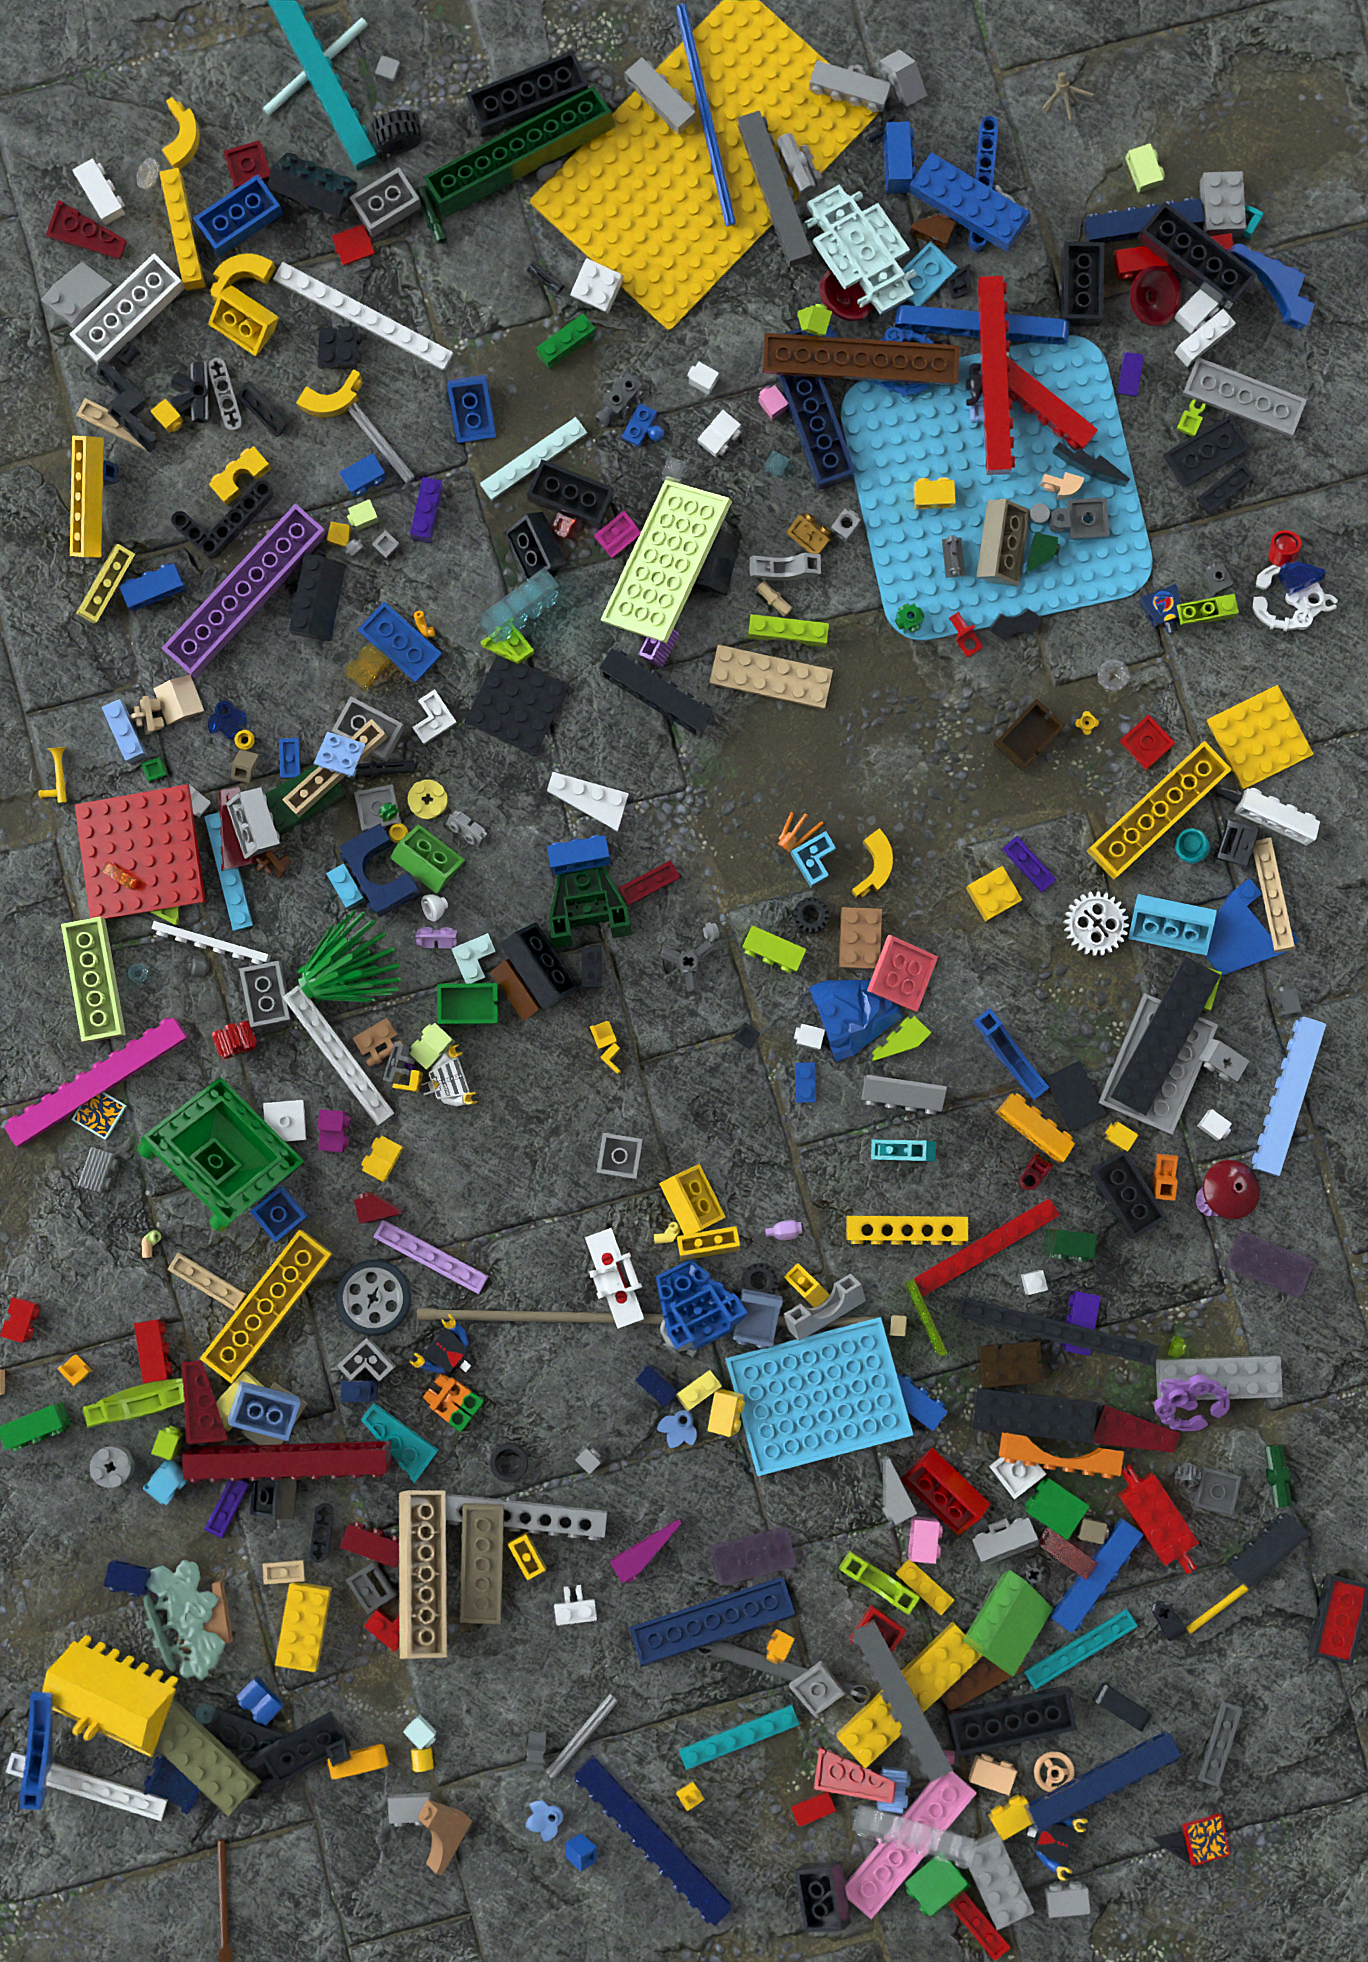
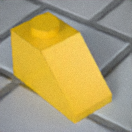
(806, 1285)

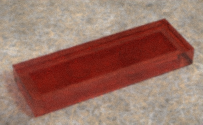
(1067, 1553)

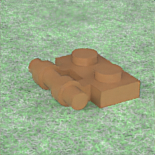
(373, 1038)

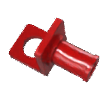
(965, 632)

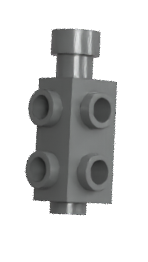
(625, 395)

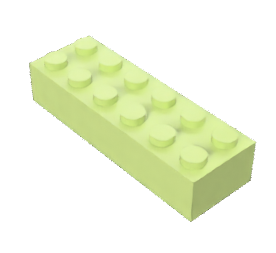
(93, 979)

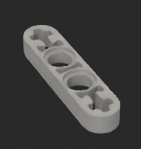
(225, 395)

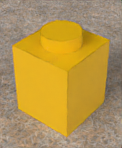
(167, 416)
(1120, 1136)

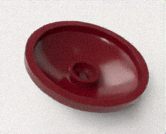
(1163, 295)
(843, 301)
(1221, 1192)

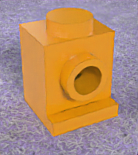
(778, 1647)

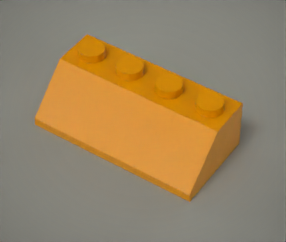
(1036, 1128)

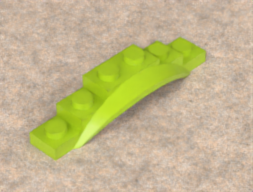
(135, 1402)

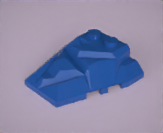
(852, 1014)
(696, 1306)

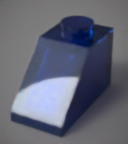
(1299, 576)

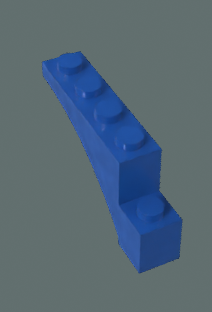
(1281, 283)
(1009, 1054)
(38, 1753)

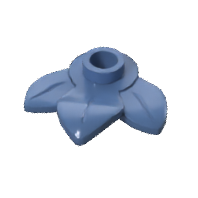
(676, 1431)
(541, 1819)

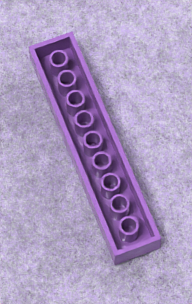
(244, 591)

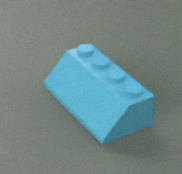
(1172, 924)

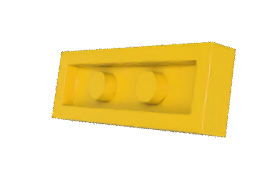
(924, 1586)

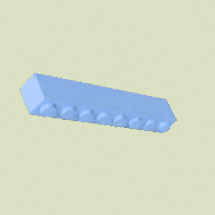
(1289, 1096)

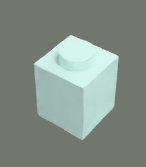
(420, 1732)

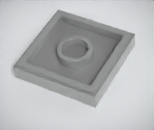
(370, 802)
(817, 1688)

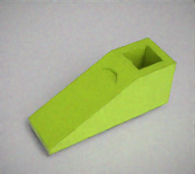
(815, 319)
(1208, 610)
(907, 1038)

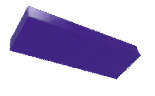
(1029, 864)
(226, 1507)

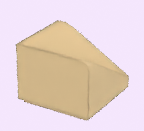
(898, 1325)

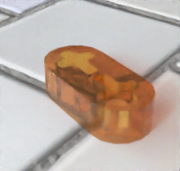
(119, 875)

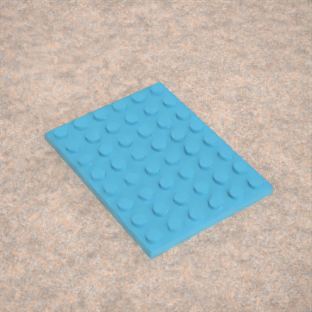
(819, 1396)

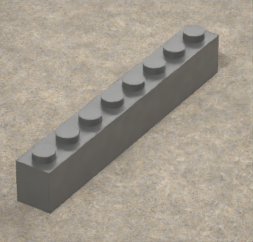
(774, 188)
(902, 1700)

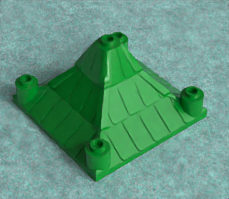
(221, 1152)

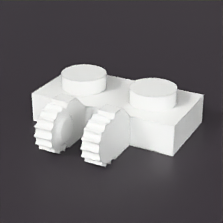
(575, 1611)

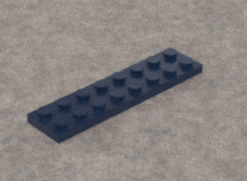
(712, 1621)

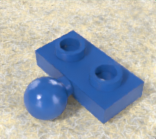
(641, 426)

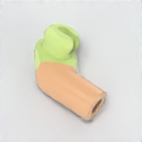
(148, 1242)

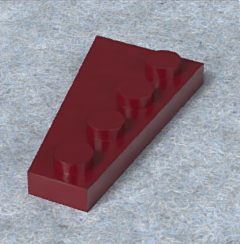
(77, 230)
(1127, 1430)

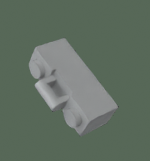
(1005, 1543)

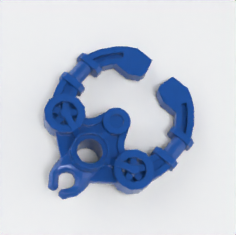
(901, 335)

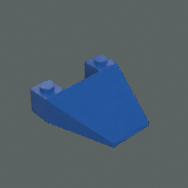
(1238, 935)

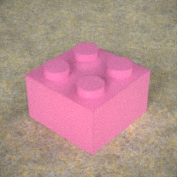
(924, 1539)

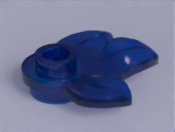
(228, 722)

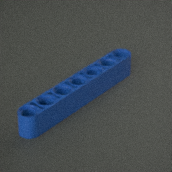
(984, 174)

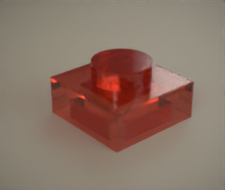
(563, 526)

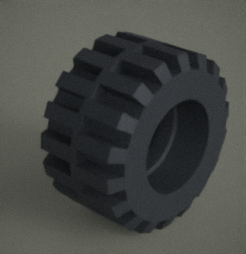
(397, 131)

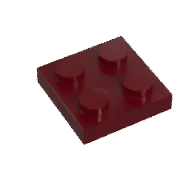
(247, 162)

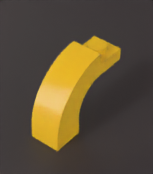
(186, 144)
(241, 267)
(334, 404)
(883, 859)

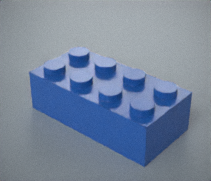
(238, 215)

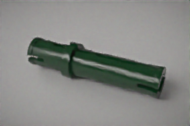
(433, 221)

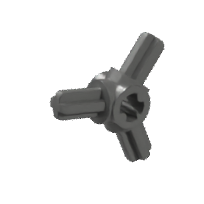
(689, 972)

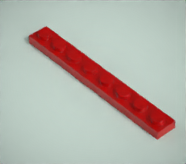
(986, 1247)

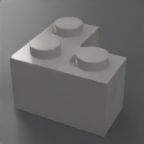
(905, 77)
(367, 1356)

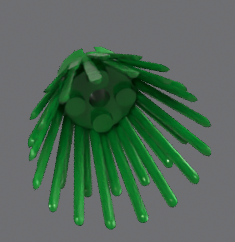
(326, 978)

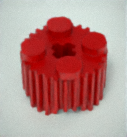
(234, 1039)

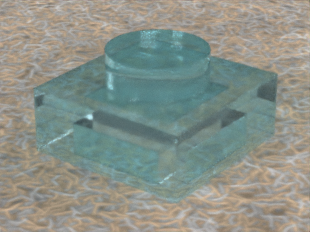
(776, 463)

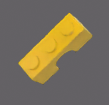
(250, 463)

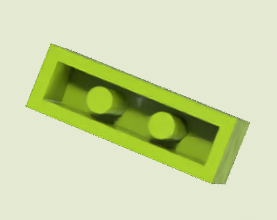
(773, 949)

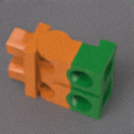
(449, 1398)

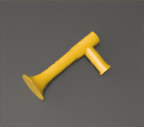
(60, 791)

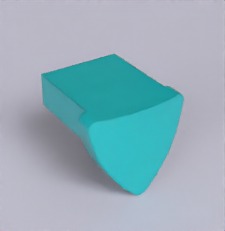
(1256, 217)

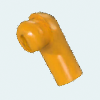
(422, 626)

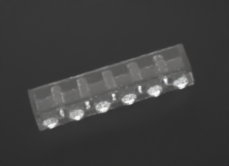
(916, 1835)

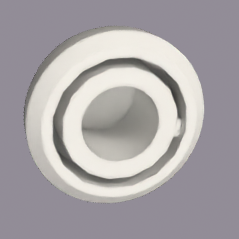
(433, 906)

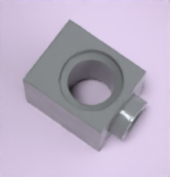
(845, 533)

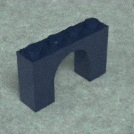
(358, 853)

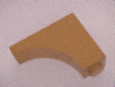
(220, 1619)
(447, 1832)

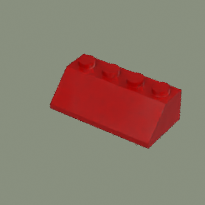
(945, 1492)

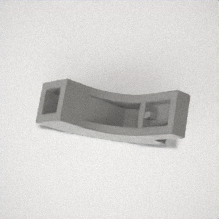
(785, 569)

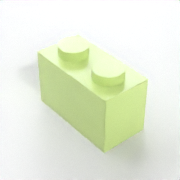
(1145, 168)

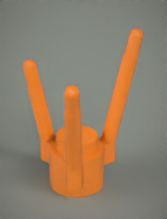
(788, 840)

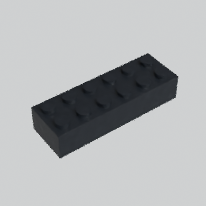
(526, 93)
(1196, 256)
(655, 692)
(1033, 1415)
(1011, 1720)

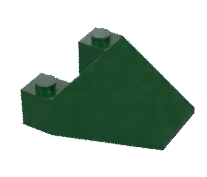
(586, 899)

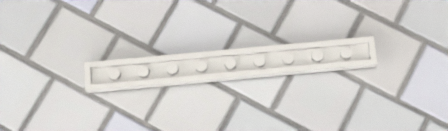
(363, 316)

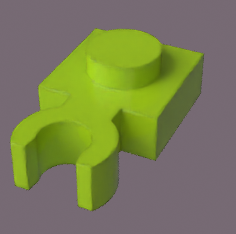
(1190, 420)

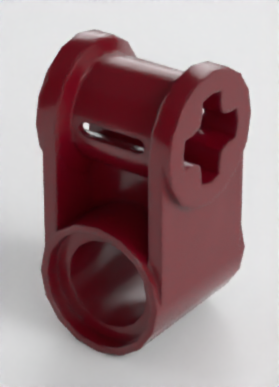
(1035, 1171)

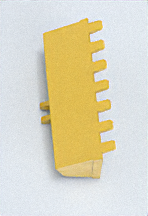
(110, 1695)

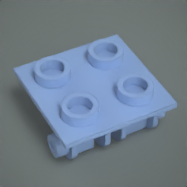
(339, 754)

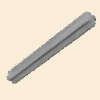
(380, 442)
(581, 1736)

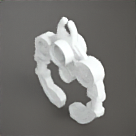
(1306, 611)

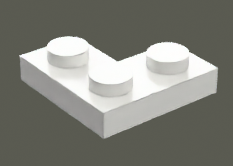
(438, 720)

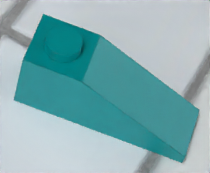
(903, 1150)

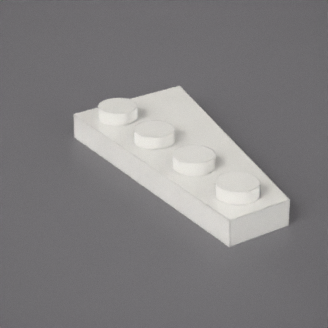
(592, 799)

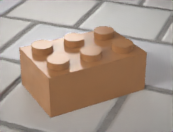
(860, 938)

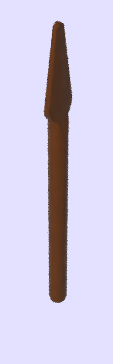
(225, 1952)

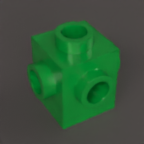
(906, 624)

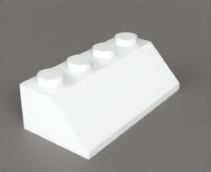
(1278, 817)

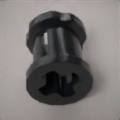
(128, 354)

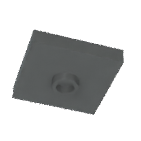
(1217, 1491)

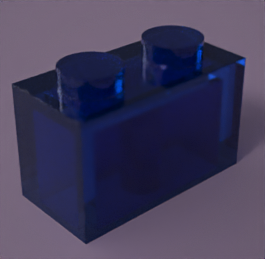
(656, 1385)
(127, 1578)

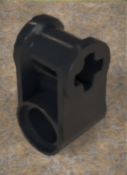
(1169, 1622)

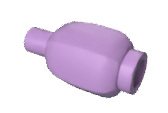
(785, 1230)

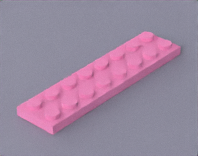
(889, 1865)

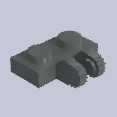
(395, 1066)

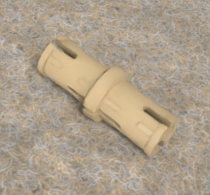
(774, 598)

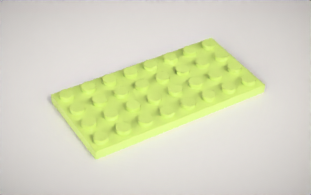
(666, 561)

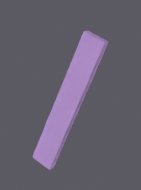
(430, 1256)

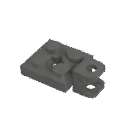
(1073, 515)

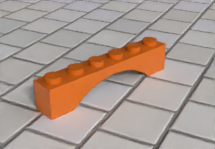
(1101, 1460)

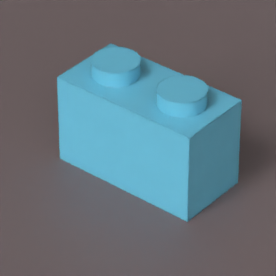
(345, 886)

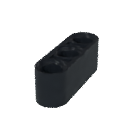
(1122, 1706)

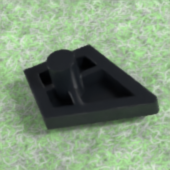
(960, 282)

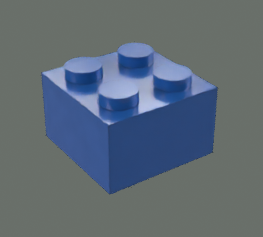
(279, 1214)

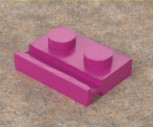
(617, 534)

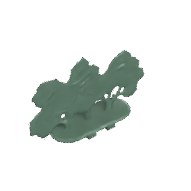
(186, 1614)

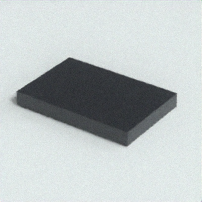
(1074, 1096)

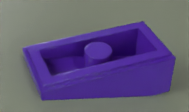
(1130, 374)

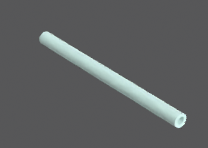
(301, 79)

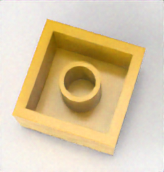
(994, 893)

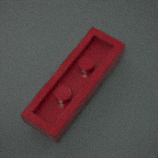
(649, 883)

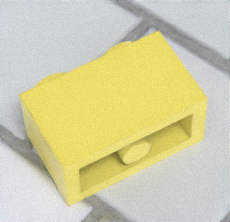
(698, 1390)

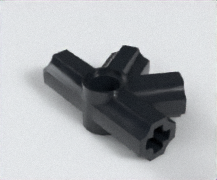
(188, 388)

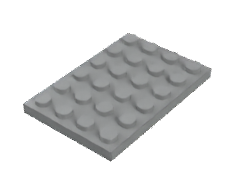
(1180, 1080)

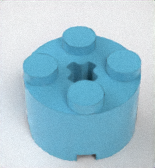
(165, 1481)

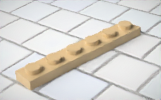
(1273, 895)

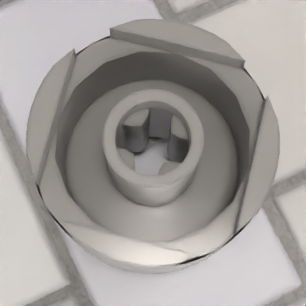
(102, 1472)

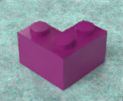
(333, 1130)

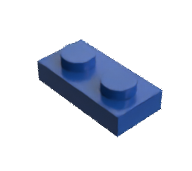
(289, 758)
(805, 1083)

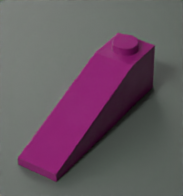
(635, 1558)

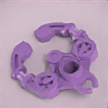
(1183, 1395)

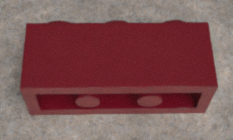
(371, 1544)

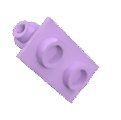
(443, 936)

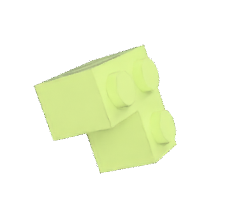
(432, 1046)

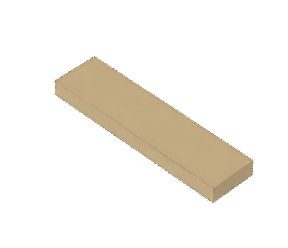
(99, 417)
(207, 1281)

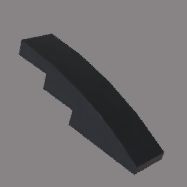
(1098, 468)

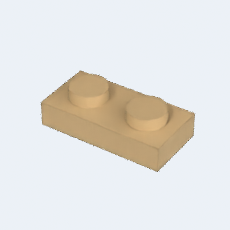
(283, 1572)

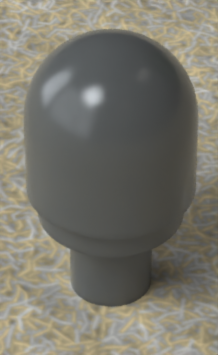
(548, 170)

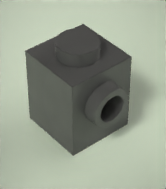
(1217, 579)

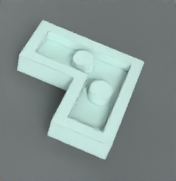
(469, 954)

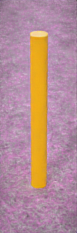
(1216, 1609)

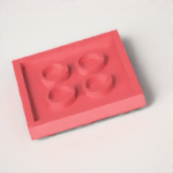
(902, 973)

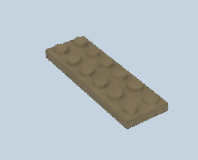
(482, 1563)

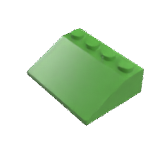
(1008, 1622)

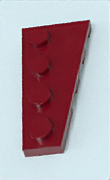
(230, 850)
(200, 1406)

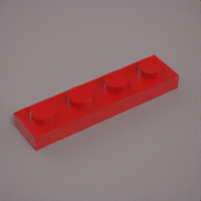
(980, 1926)

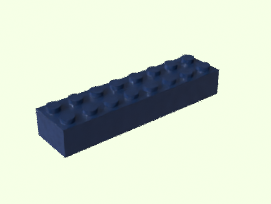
(817, 427)

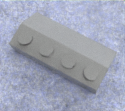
(903, 1093)

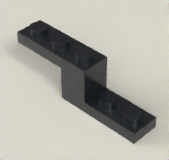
(127, 405)

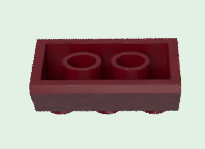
(375, 1208)

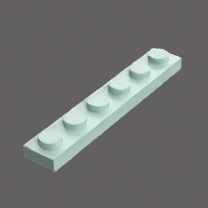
(530, 460)

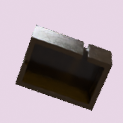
(1029, 735)
(1011, 1364)

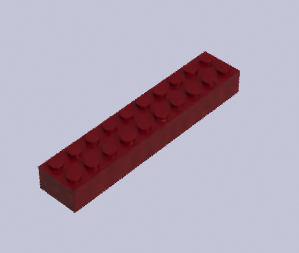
(287, 1461)

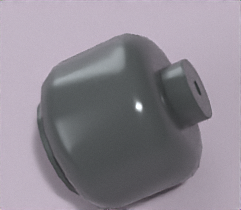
(198, 967)

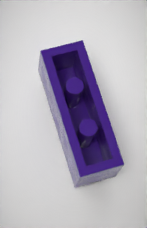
(426, 510)
(1082, 1313)

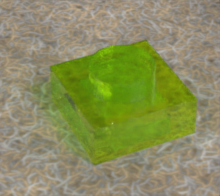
(1177, 1347)

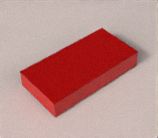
(813, 1808)

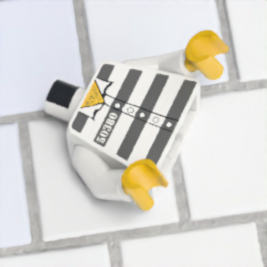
(448, 1080)

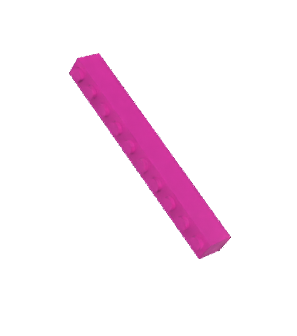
(97, 1081)

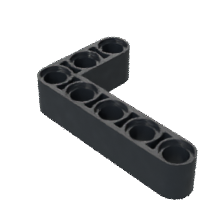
(225, 523)

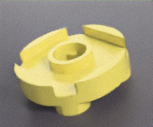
(418, 806)

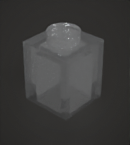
(674, 470)

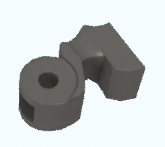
(536, 1750)

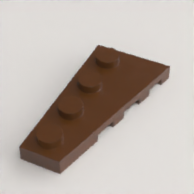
(975, 1681)

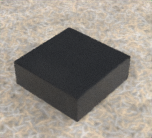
(747, 1035)
(338, 1753)

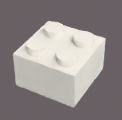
(597, 285)

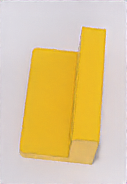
(609, 1055)
(415, 1081)

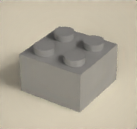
(619, 1155)

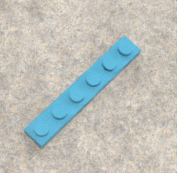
(230, 879)

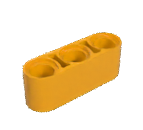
(362, 1761)

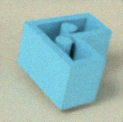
(809, 855)

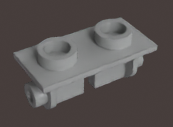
(459, 822)

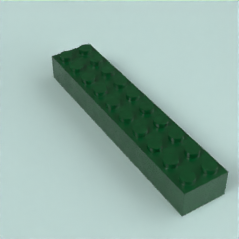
(519, 151)

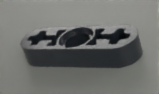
(325, 1548)

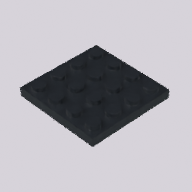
(516, 704)

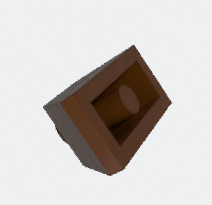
(934, 229)

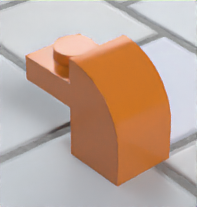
(1164, 1177)

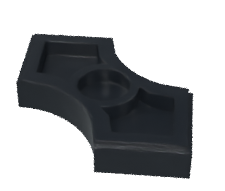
(1025, 622)

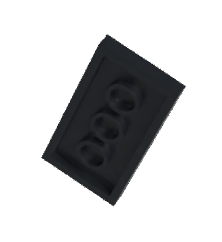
(1207, 451)

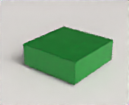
(154, 769)

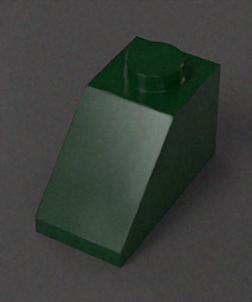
(1041, 552)

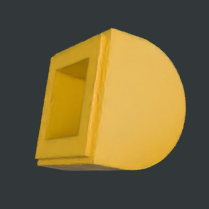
(422, 1759)

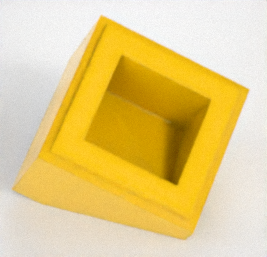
(339, 534)

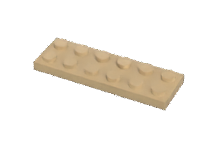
(771, 677)

